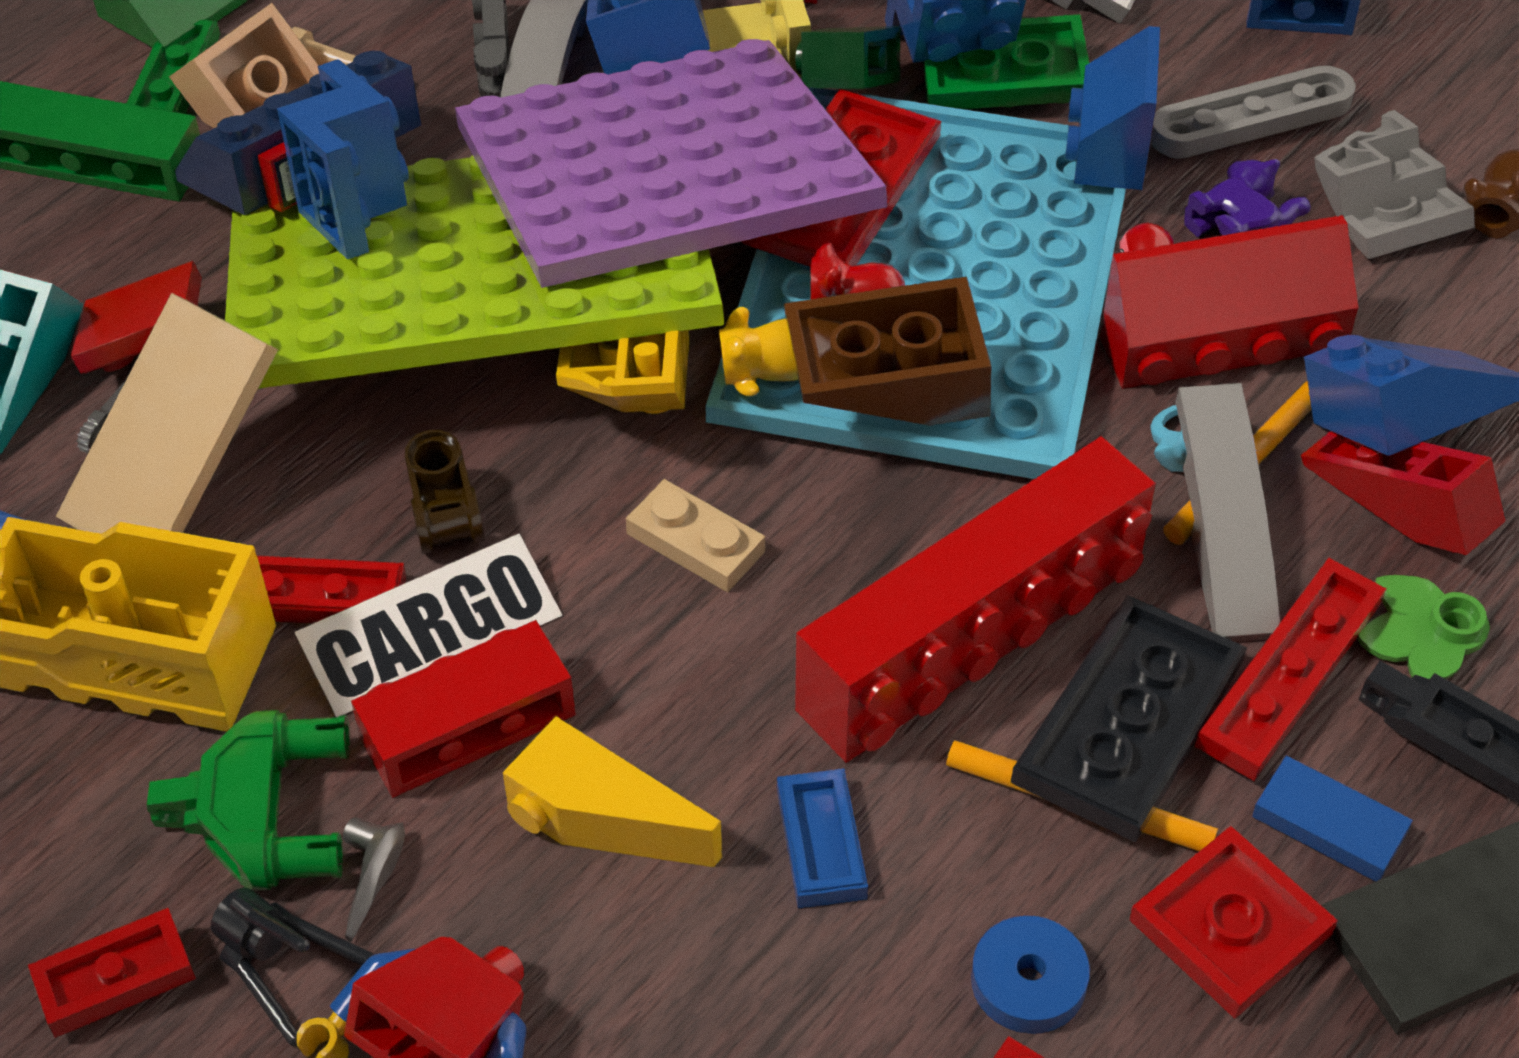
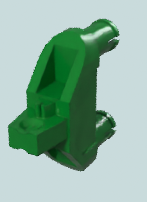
(238, 798)

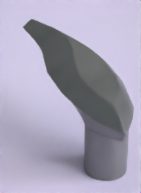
(382, 852)

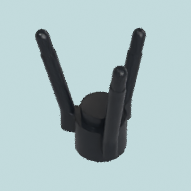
(258, 931)

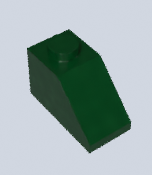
(849, 57)

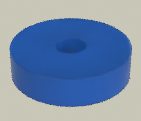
(1025, 1003)

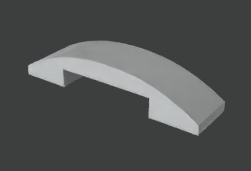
(543, 44)

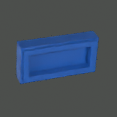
(1332, 818)
(821, 838)

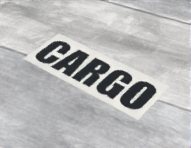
(426, 621)

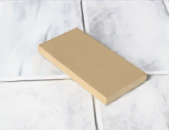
(169, 423)

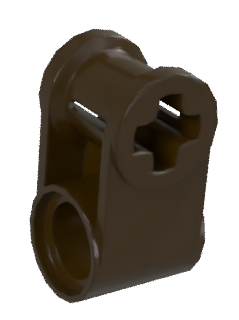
(441, 491)

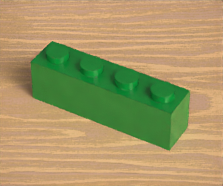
(93, 141)

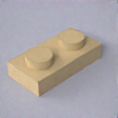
(695, 535)

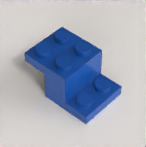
(947, 27)
(344, 157)

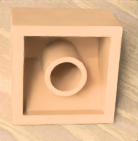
(245, 68)

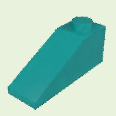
(34, 342)

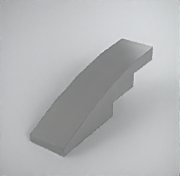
(1228, 512)

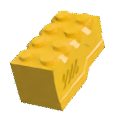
(132, 618)

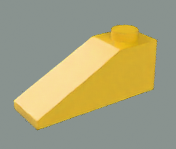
(603, 802)

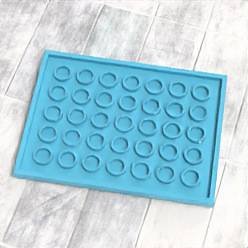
(1038, 263)

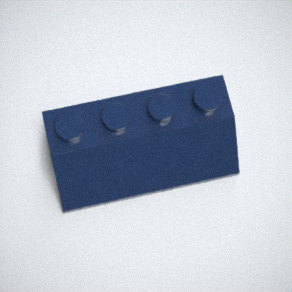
(226, 159)

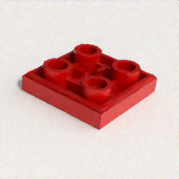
(121, 320)

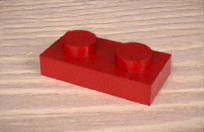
(111, 972)

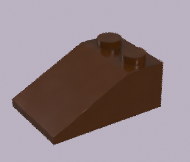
(894, 353)

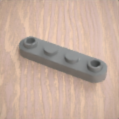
(1252, 111)

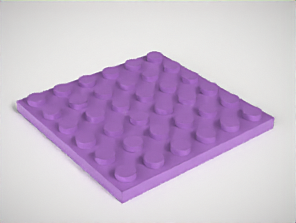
(664, 161)

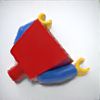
(426, 1006)

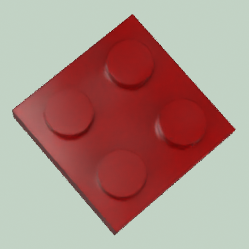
(1233, 921)

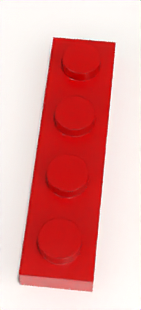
(1290, 669)

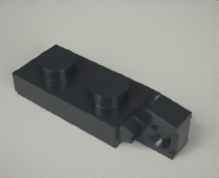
(1448, 724)

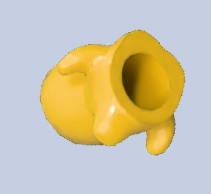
(755, 352)

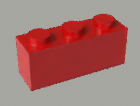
(463, 707)

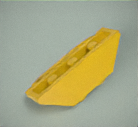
(629, 372)

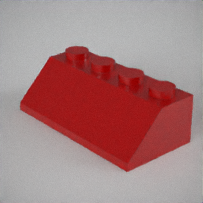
(1228, 301)

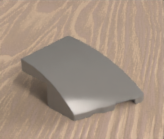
(1390, 189)

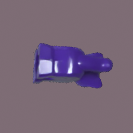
(1242, 202)

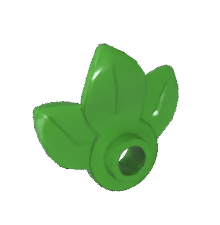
(1421, 626)

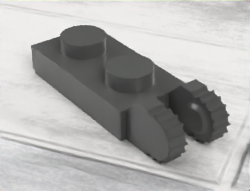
(491, 45)

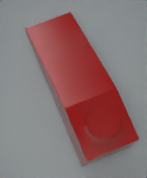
(1423, 491)

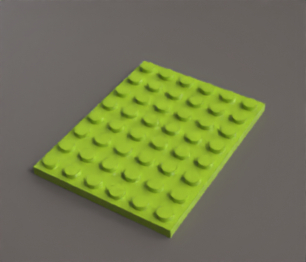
(437, 287)

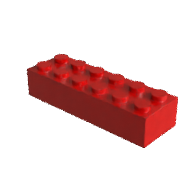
(971, 599)

